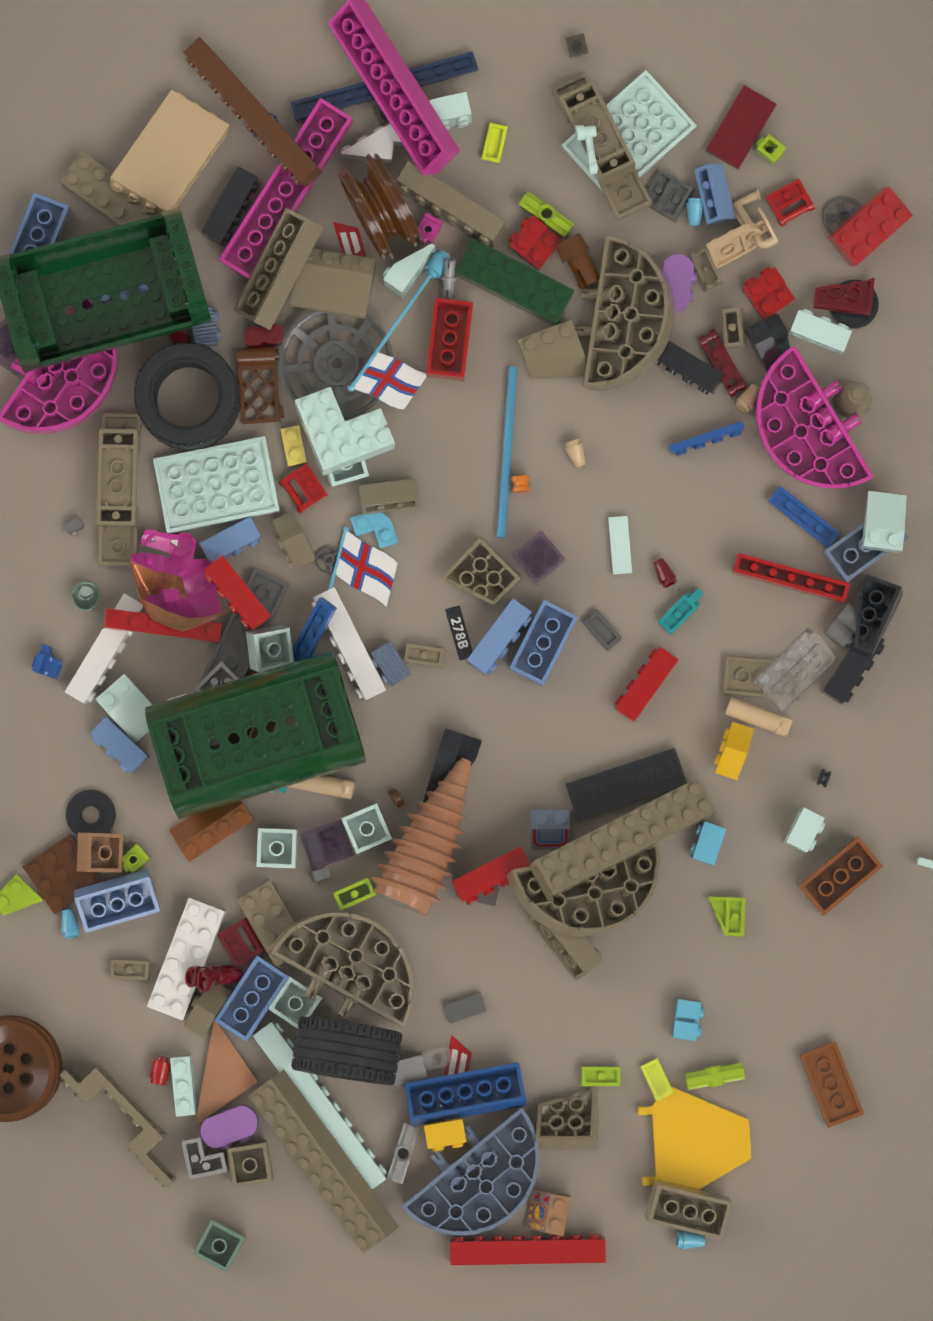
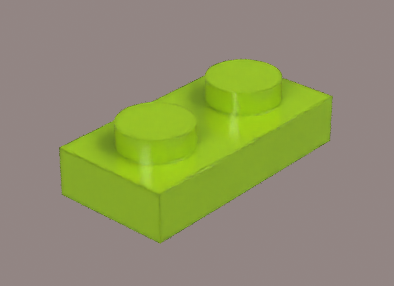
(601, 1075)

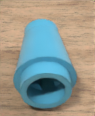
(694, 211)
(69, 925)
(689, 1240)

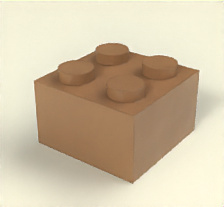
(99, 852)

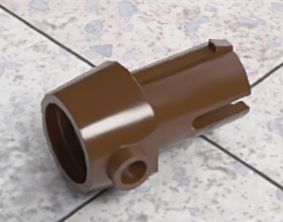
(574, 253)

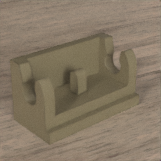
(706, 270)

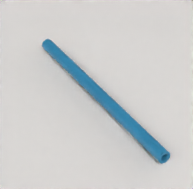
(506, 452)

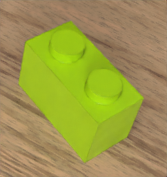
(354, 894)

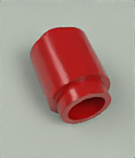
(160, 1070)

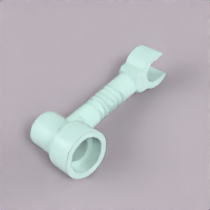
(587, 133)

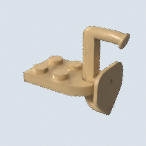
(744, 238)

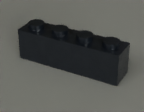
(230, 205)
(690, 368)
(850, 674)

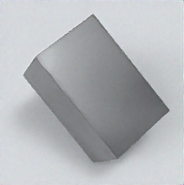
(74, 526)
(319, 874)

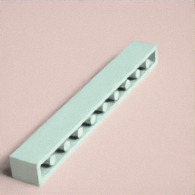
(281, 1054)

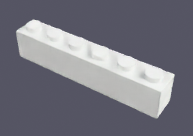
(351, 649)
(101, 656)

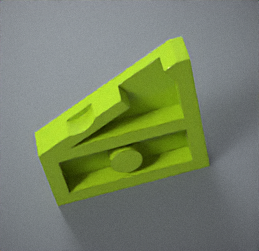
(17, 895)
(730, 914)

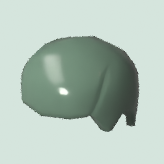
(85, 595)

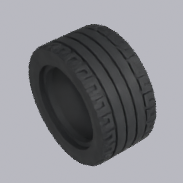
(170, 360)
(346, 1050)

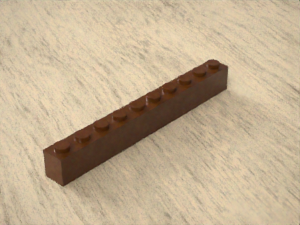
(253, 112)

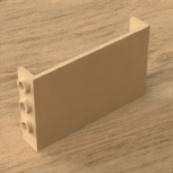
(169, 154)

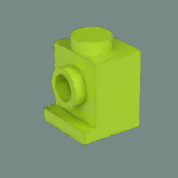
(777, 149)
(140, 854)

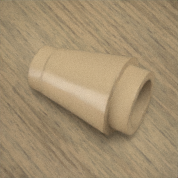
(747, 399)
(576, 452)

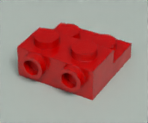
(534, 242)
(768, 293)

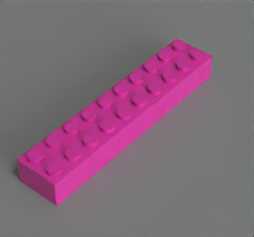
(393, 87)
(319, 140)

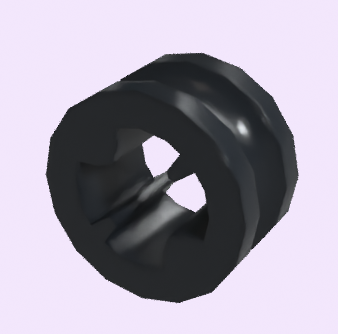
(823, 778)

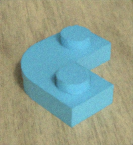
(375, 522)

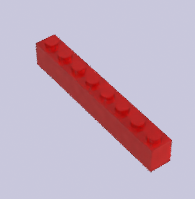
(527, 1251)

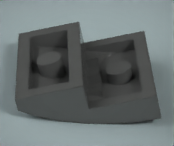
(669, 195)

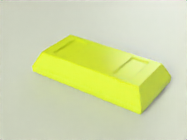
(494, 142)
(657, 1079)

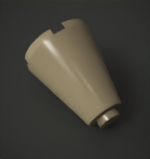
(853, 399)

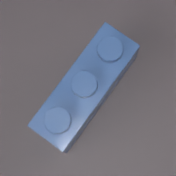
(715, 194)
(232, 540)
(118, 745)

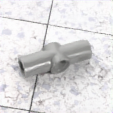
(399, 1166)

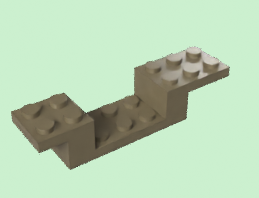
(616, 167)
(118, 488)
(142, 1144)

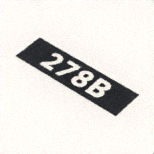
(459, 632)

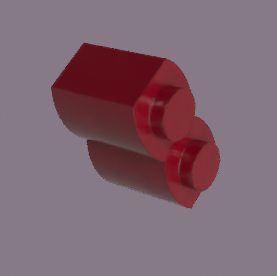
(260, 337)

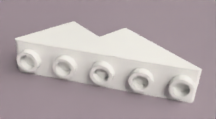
(379, 142)

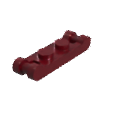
(722, 361)

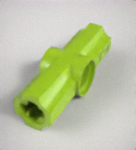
(556, 221)
(714, 1076)

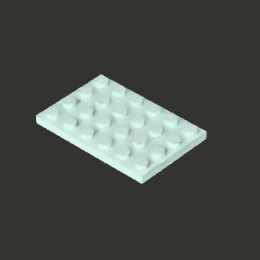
(647, 122)
(216, 485)

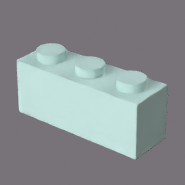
(820, 331)
(183, 1085)

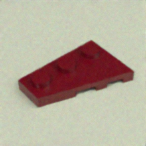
(846, 298)

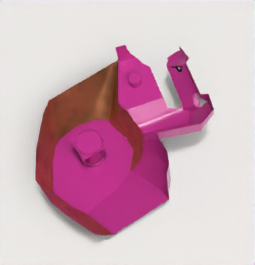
(175, 588)

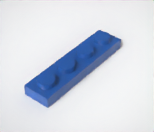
(699, 441)
(803, 517)
(313, 629)

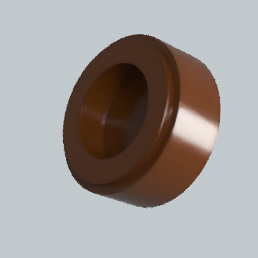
(396, 798)

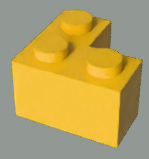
(733, 750)
(444, 1134)

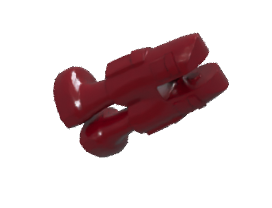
(204, 976)

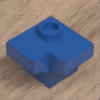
(46, 664)

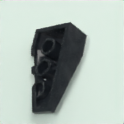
(768, 339)
(875, 610)
(451, 749)

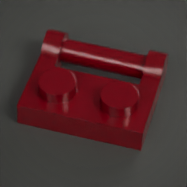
(235, 944)

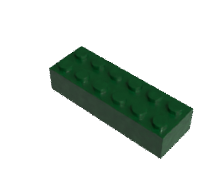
(514, 282)

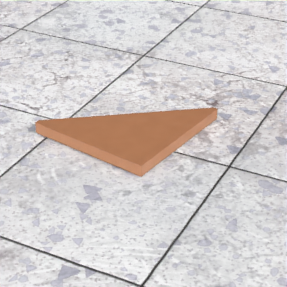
(224, 1075)

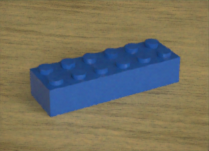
(465, 1094)

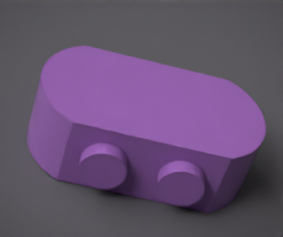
(680, 276)
(229, 1127)

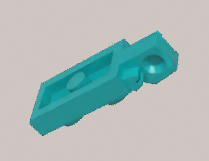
(680, 611)

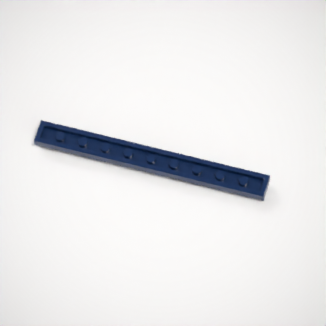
(359, 93)

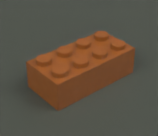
(839, 876)

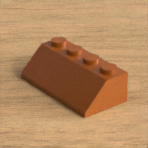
(209, 828)

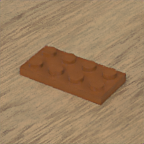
(831, 1084)

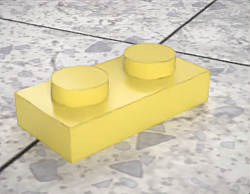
(293, 446)

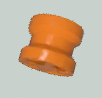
(520, 484)

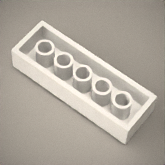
(189, 948)

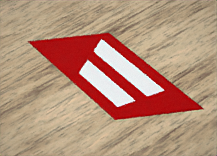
(349, 240)
(460, 1058)

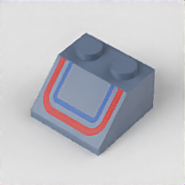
(550, 828)

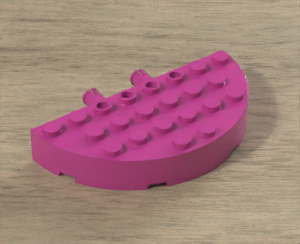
(61, 394)
(803, 429)

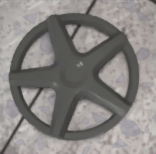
(842, 214)

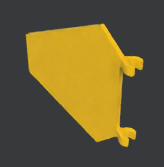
(695, 1140)

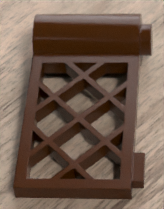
(258, 359)

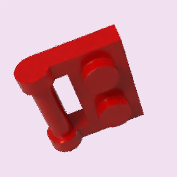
(786, 197)
(309, 485)

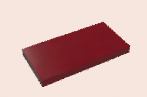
(741, 127)

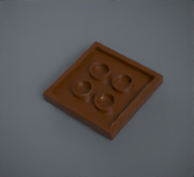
(57, 875)

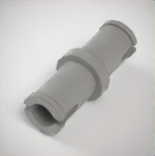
(449, 277)

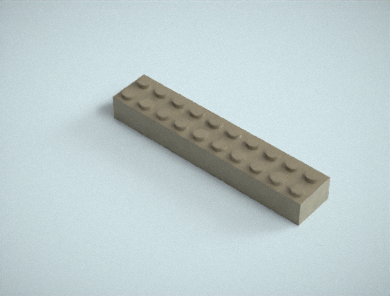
(622, 839)
(323, 1161)

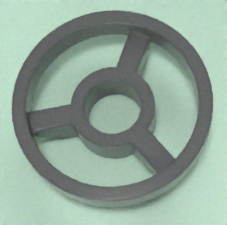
(324, 557)

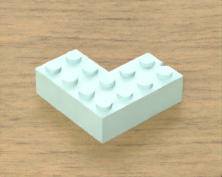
(338, 441)

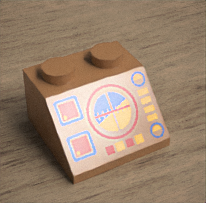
(548, 1212)

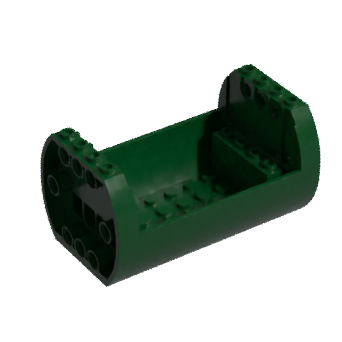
(48, 278)
(317, 745)

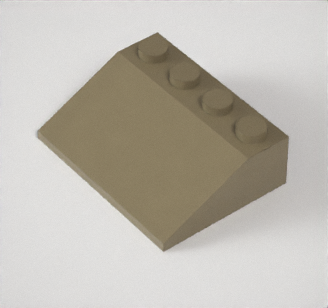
(335, 283)

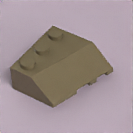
(554, 352)
(483, 573)
(568, 1122)

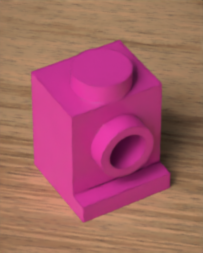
(435, 224)

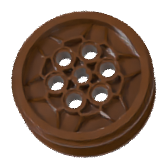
(380, 206)
(44, 1067)

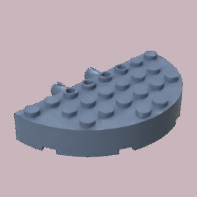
(483, 1183)

